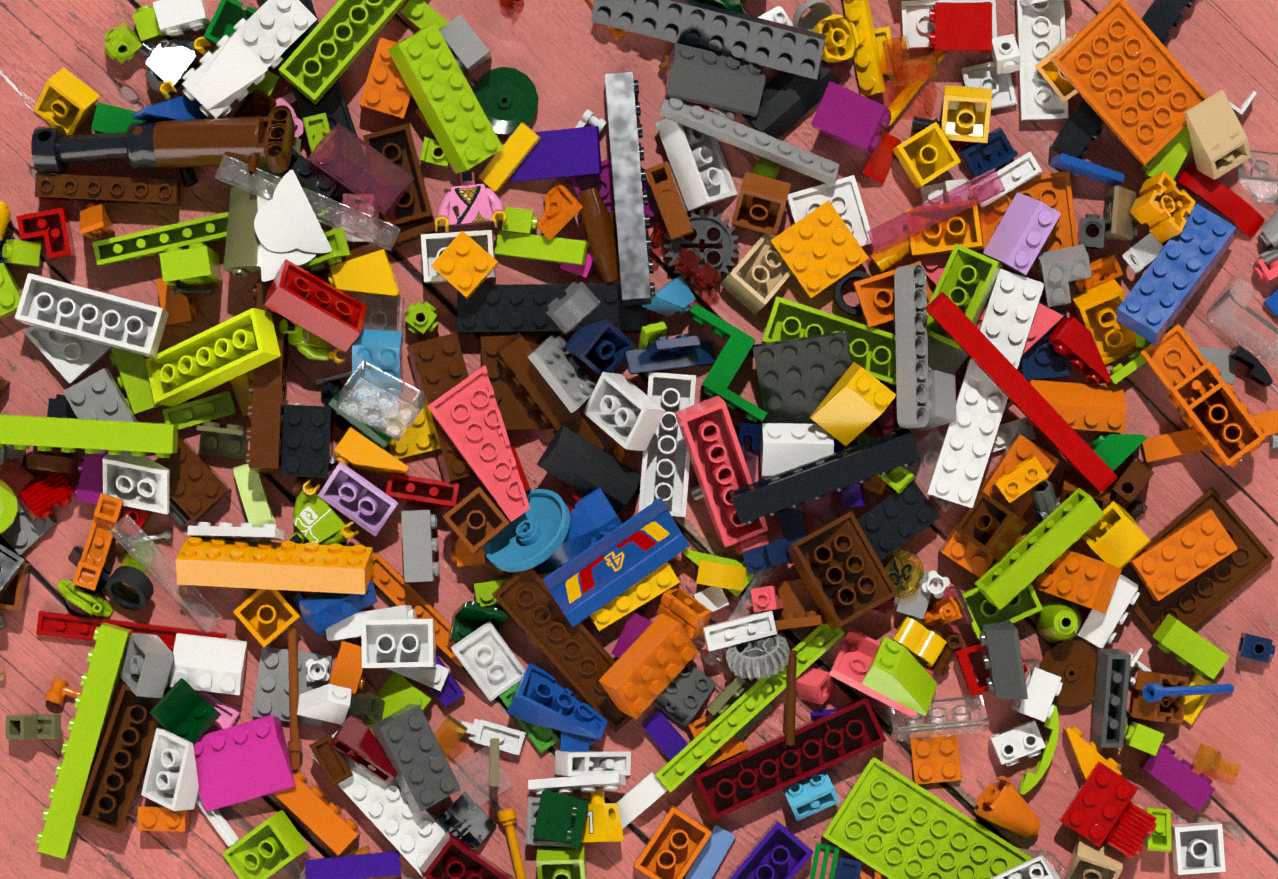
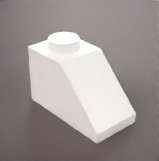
(325, 703)

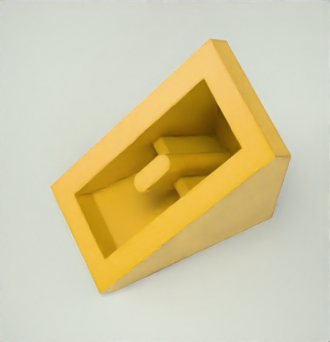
(721, 575)

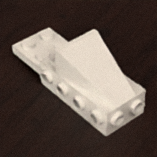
(246, 55)

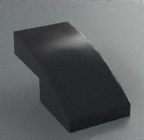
(1256, 370)

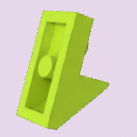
(1161, 837)

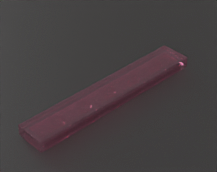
(936, 211)

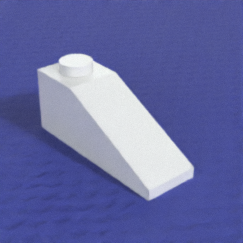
(592, 762)

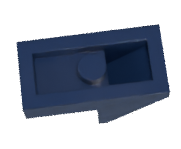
(766, 556)

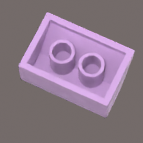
(1021, 233)
(358, 499)

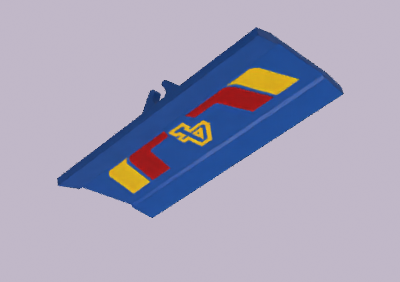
(615, 562)

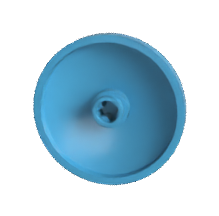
(532, 535)

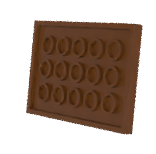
(1215, 585)

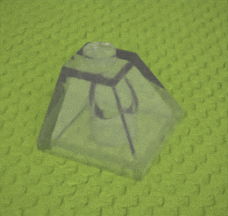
(1260, 176)

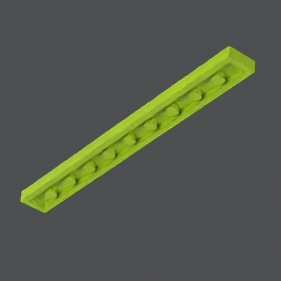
(744, 710)

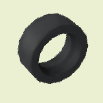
(837, 292)
(123, 596)

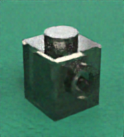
(366, 707)

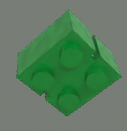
(225, 18)

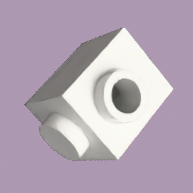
(1005, 54)

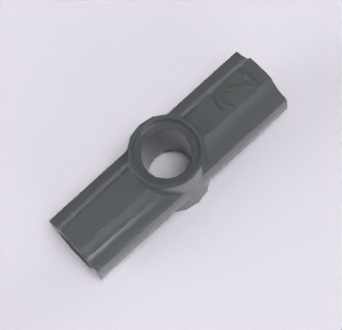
(1044, 500)

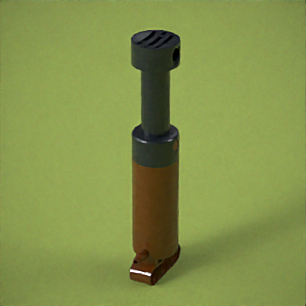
(173, 143)

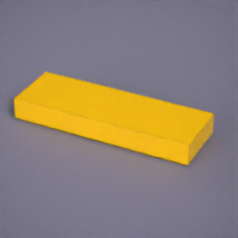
(510, 157)

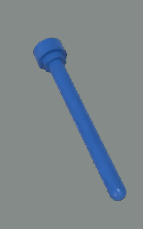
(1155, 692)

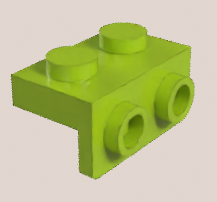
(339, 250)

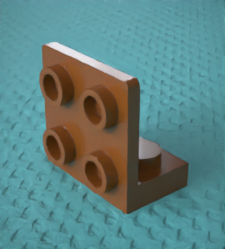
(799, 606)

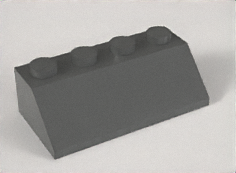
(714, 80)

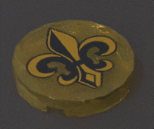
(904, 571)

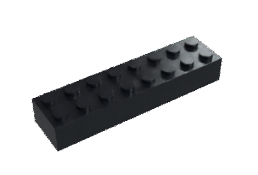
(524, 309)

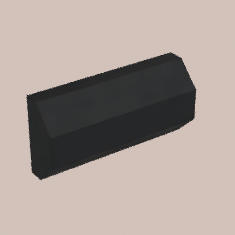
(788, 100)
(588, 468)

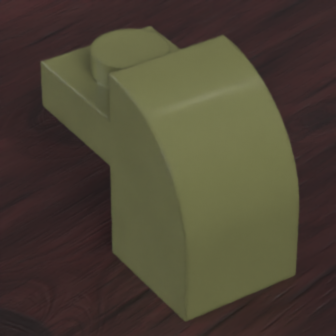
(33, 726)

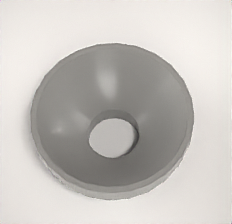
(818, 10)

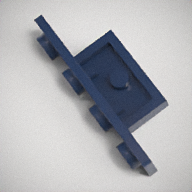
(670, 354)

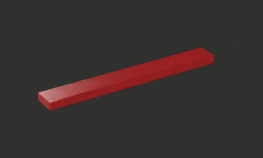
(84, 628)

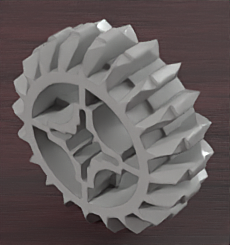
(758, 657)

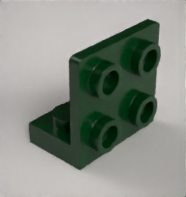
(471, 617)
(185, 712)
(561, 818)

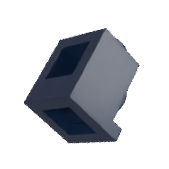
(1247, 647)

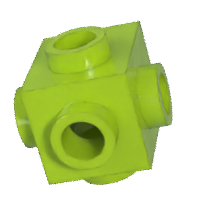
(121, 43)
(428, 324)

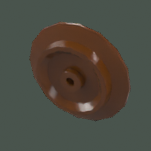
(1082, 662)

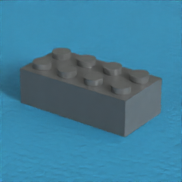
(416, 757)

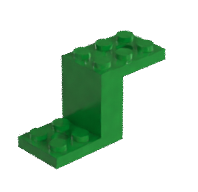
(727, 363)

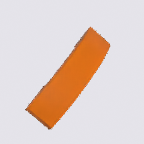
(98, 542)

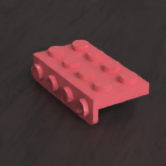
(853, 663)

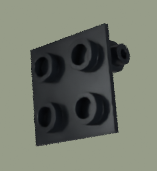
(465, 824)

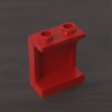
(961, 27)

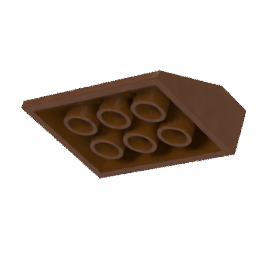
(511, 399)
(841, 571)

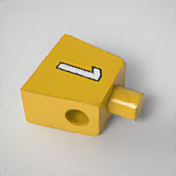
(602, 820)

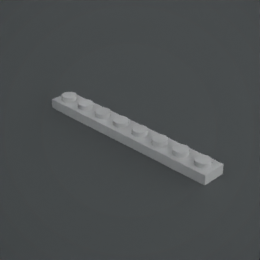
(749, 139)

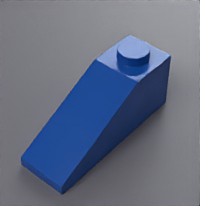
(174, 109)

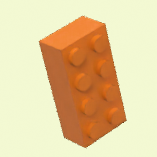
(1183, 554)
(648, 666)

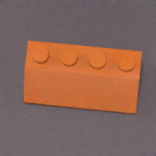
(1085, 405)

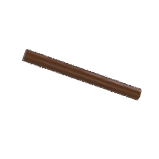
(791, 699)

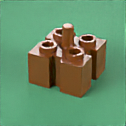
(1167, 709)

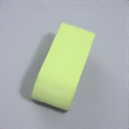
(253, 496)

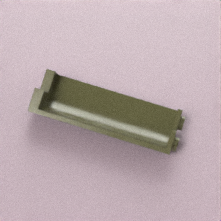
(242, 243)

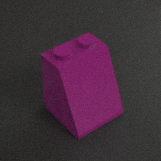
(851, 118)

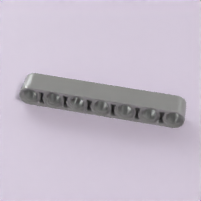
(911, 346)

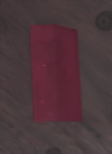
(361, 169)

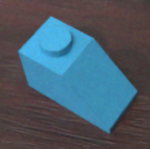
(672, 298)

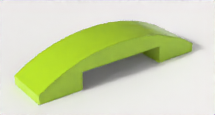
(1030, 778)

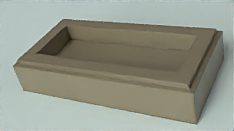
(494, 763)

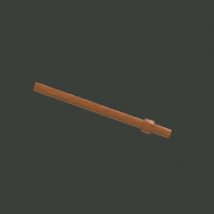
(294, 744)

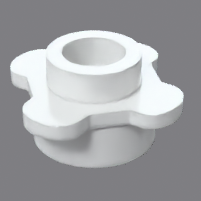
(942, 583)
(322, 665)

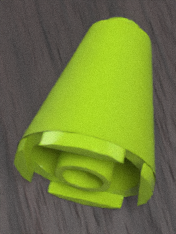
(1050, 620)

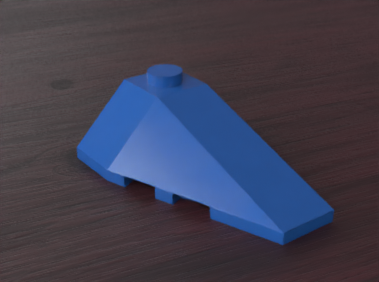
(587, 520)
(548, 704)

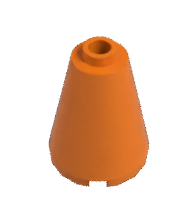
(1007, 808)

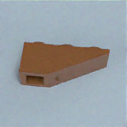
(669, 200)

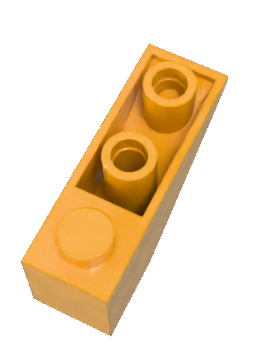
(1087, 754)

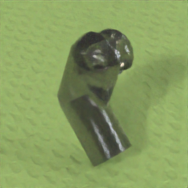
(1136, 508)

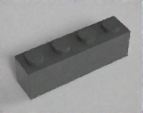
(1110, 698)

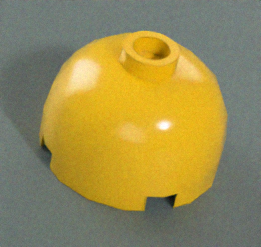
(840, 39)

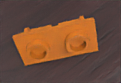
(942, 612)

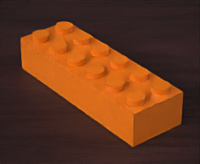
(960, 548)

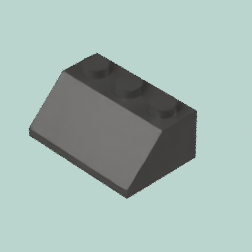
(1003, 660)

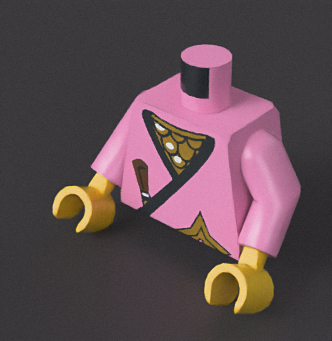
(469, 205)

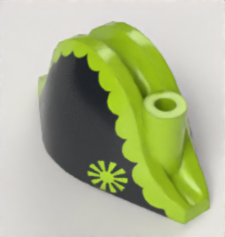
(84, 600)

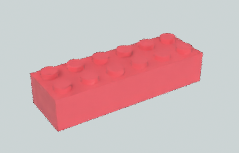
(718, 466)

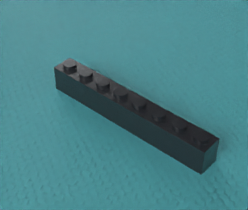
(824, 475)

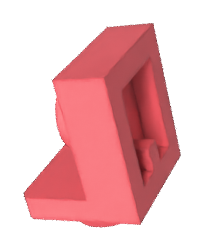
(1262, 271)
(765, 599)

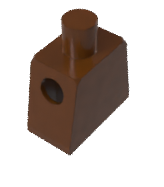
(1134, 472)

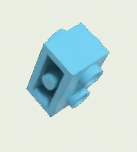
(811, 795)

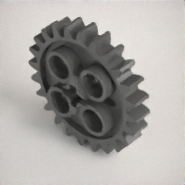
(702, 224)

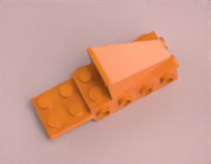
(1204, 398)

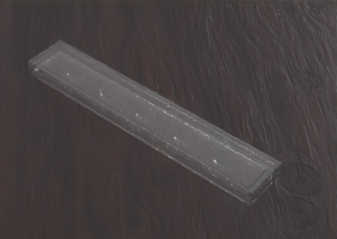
(164, 573)

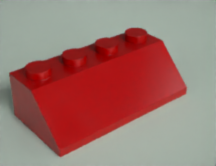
(315, 306)

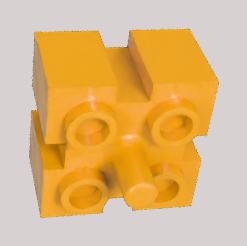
(1162, 207)

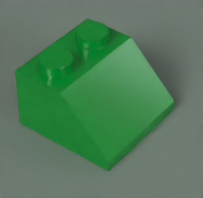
(1115, 447)

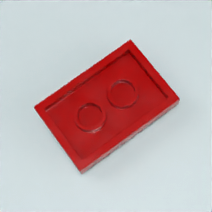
(1098, 804)

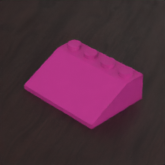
(242, 763)

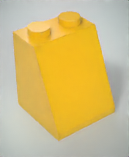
(366, 276)

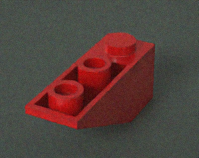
(1079, 347)

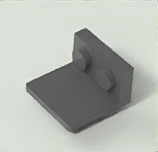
(684, 695)

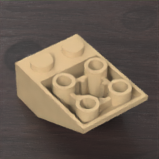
(1216, 136)

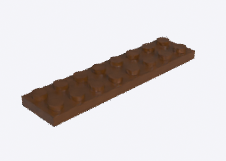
(568, 647)

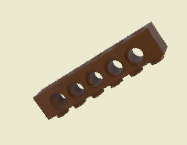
(107, 189)

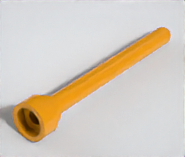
(507, 818)

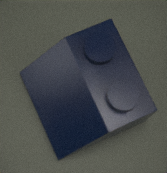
(599, 346)

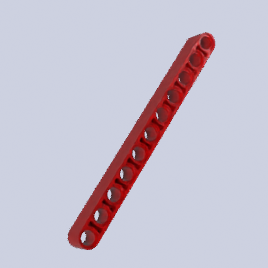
(1021, 392)

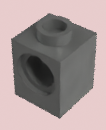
(1089, 242)

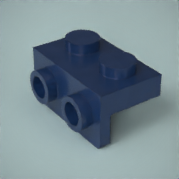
(987, 156)

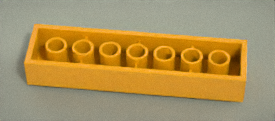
(274, 565)

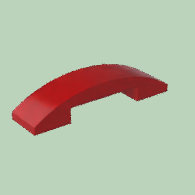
(1221, 199)

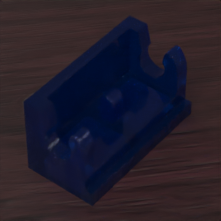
(749, 431)

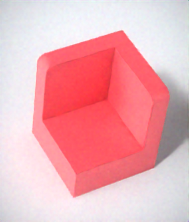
(814, 685)

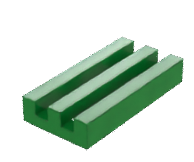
(825, 859)

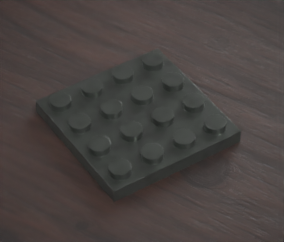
(799, 374)

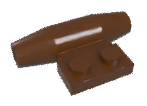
(601, 234)

